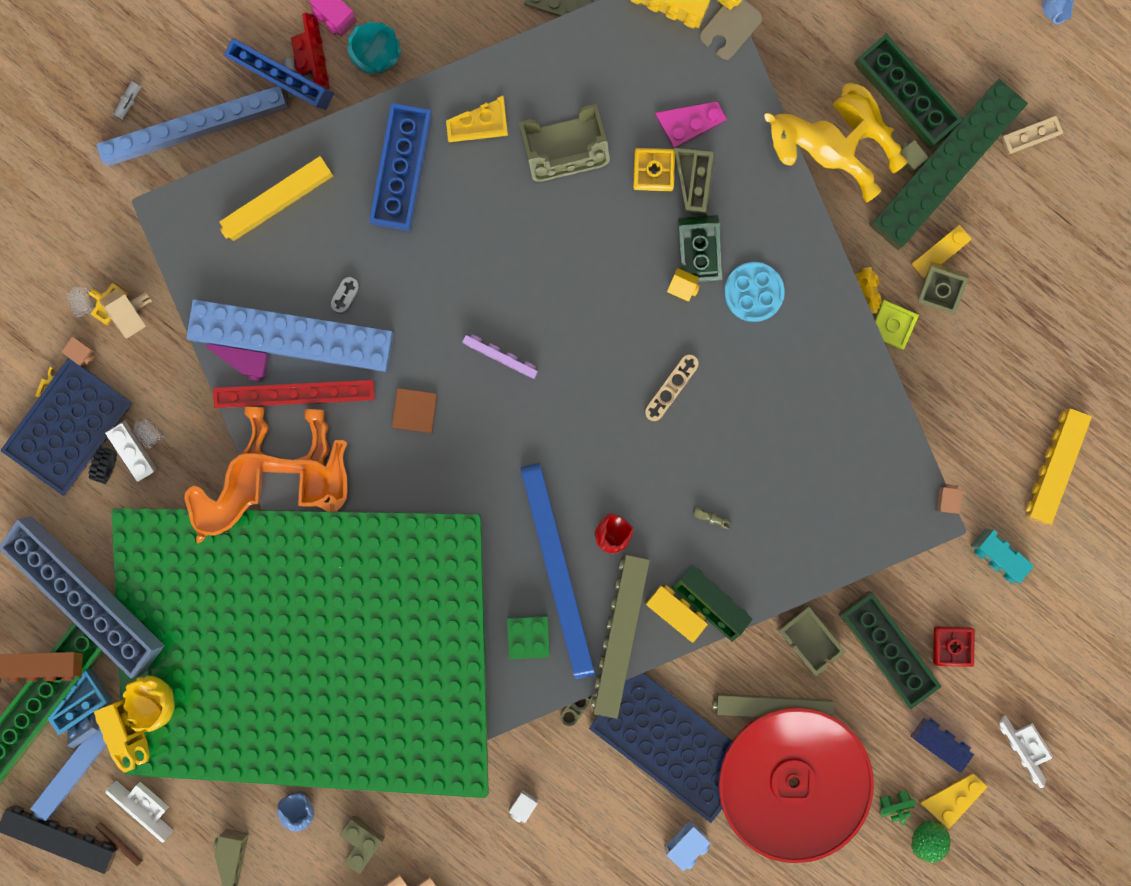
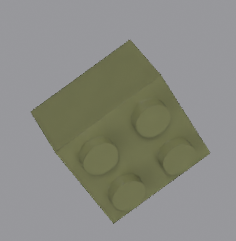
(943, 287)

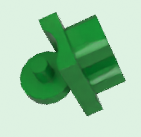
(905, 803)

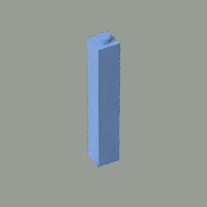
(69, 776)

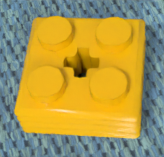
(663, 160)

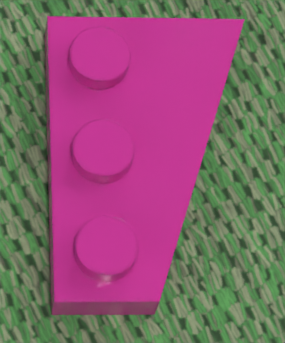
(689, 122)

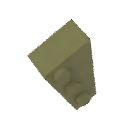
(696, 178)

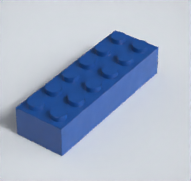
(400, 167)

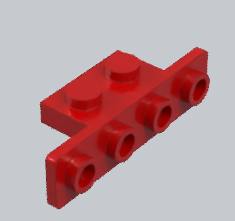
(309, 51)

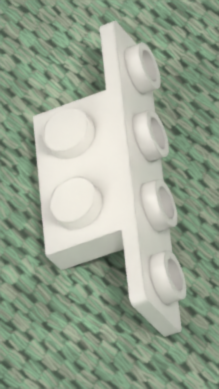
(1029, 746)
(142, 806)

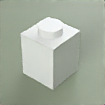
(522, 807)

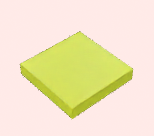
(895, 324)

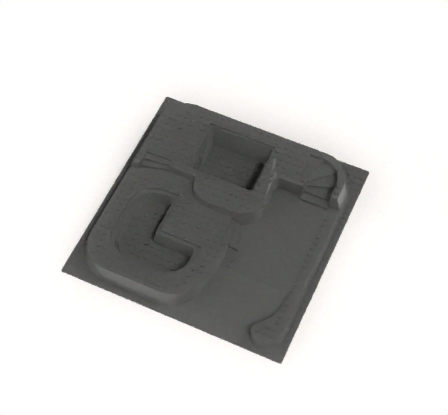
(779, 429)

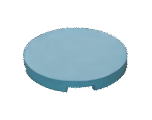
(754, 292)

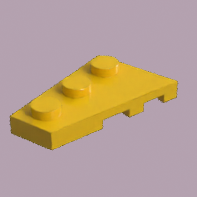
(481, 123)
(954, 800)

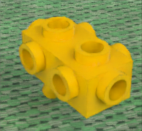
(868, 282)

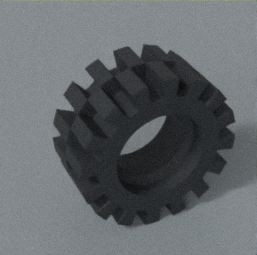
(102, 465)

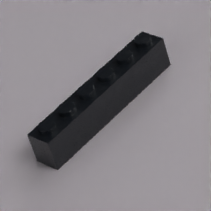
(58, 839)

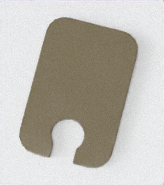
(733, 26)

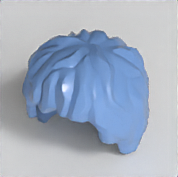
(1057, 10)
(295, 811)

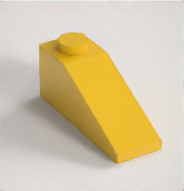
(942, 250)

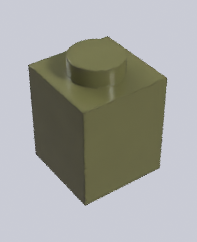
(914, 155)

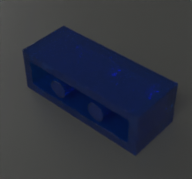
(942, 744)

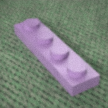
(493, 352)

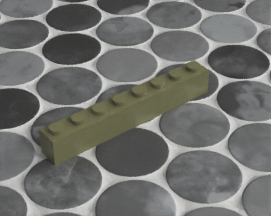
(621, 636)

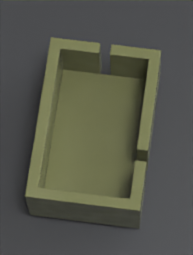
(810, 640)

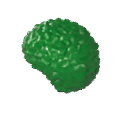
(931, 841)

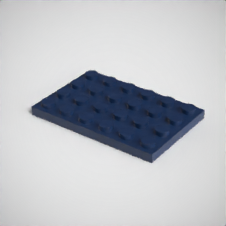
(66, 426)

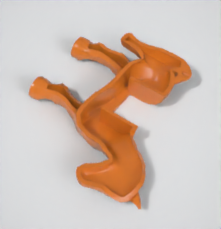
(246, 471)

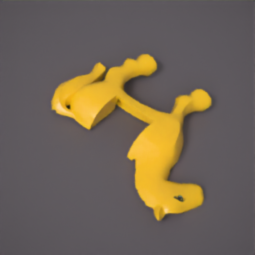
(830, 146)

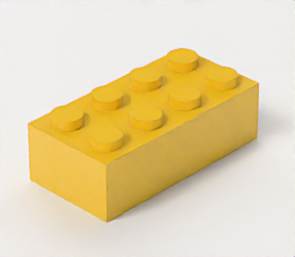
(688, 11)

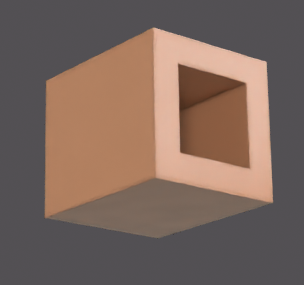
(79, 352)
(949, 499)

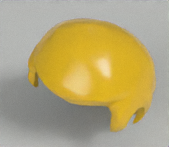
(148, 703)

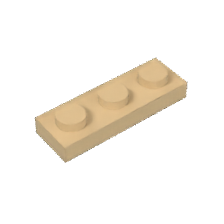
(1032, 135)

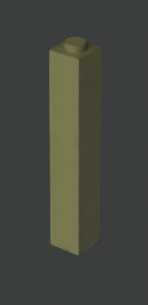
(758, 705)

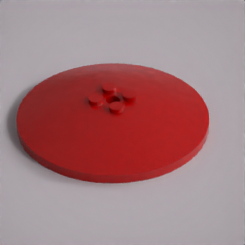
(818, 812)

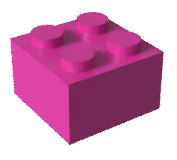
(335, 14)

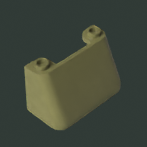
(565, 146)

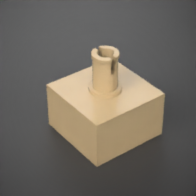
(125, 312)

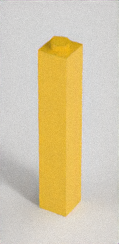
(275, 199)

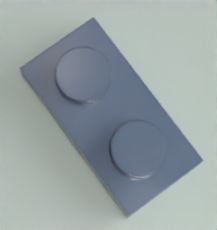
(82, 731)

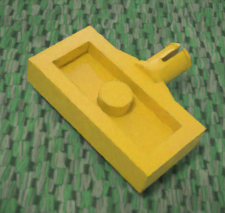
(99, 312)

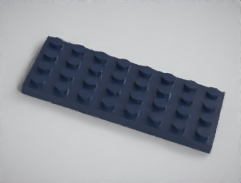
(667, 743)

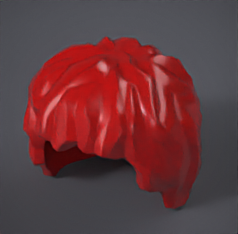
(613, 533)

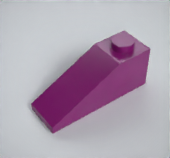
(245, 361)

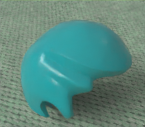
(373, 47)

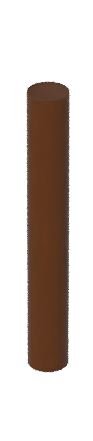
(118, 844)

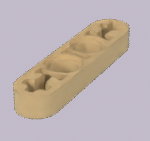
(673, 389)

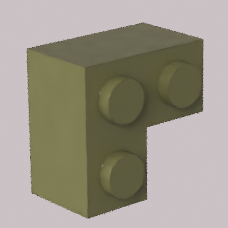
(365, 842)

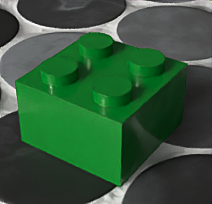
(528, 637)

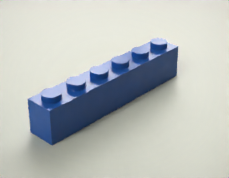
(279, 74)

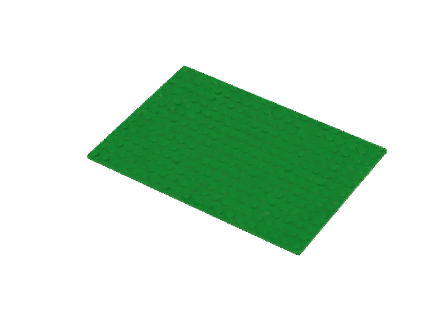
(313, 647)

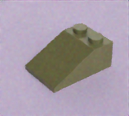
(229, 855)

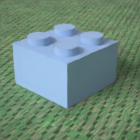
(687, 846)

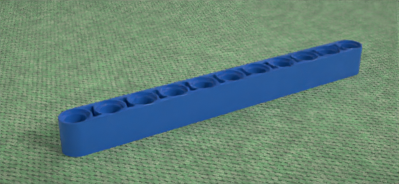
(557, 571)

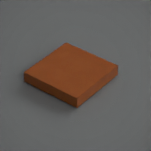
(414, 410)

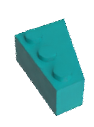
(1001, 556)

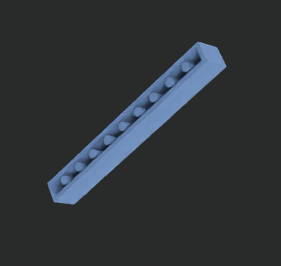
(192, 126)

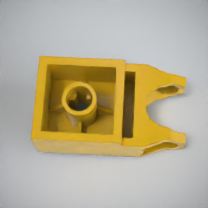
(119, 735)

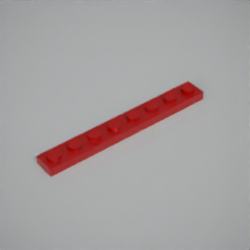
(294, 394)

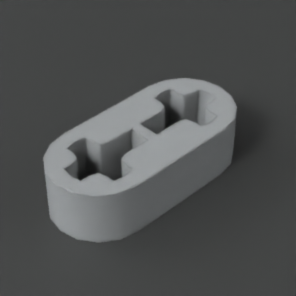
(349, 298)

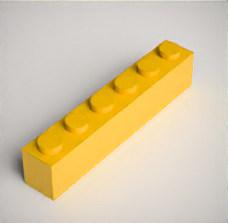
(1058, 466)

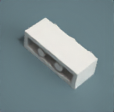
(131, 451)

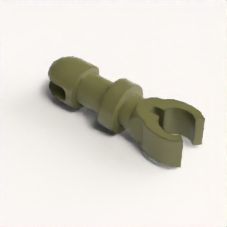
(712, 518)

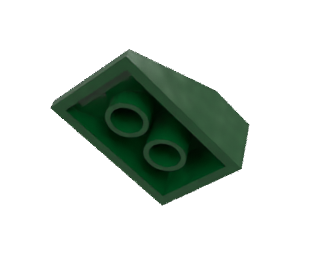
(701, 247)

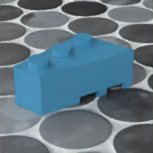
(80, 702)

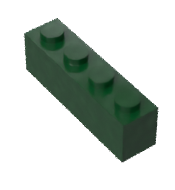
(712, 603)

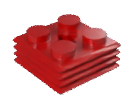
(961, 656)

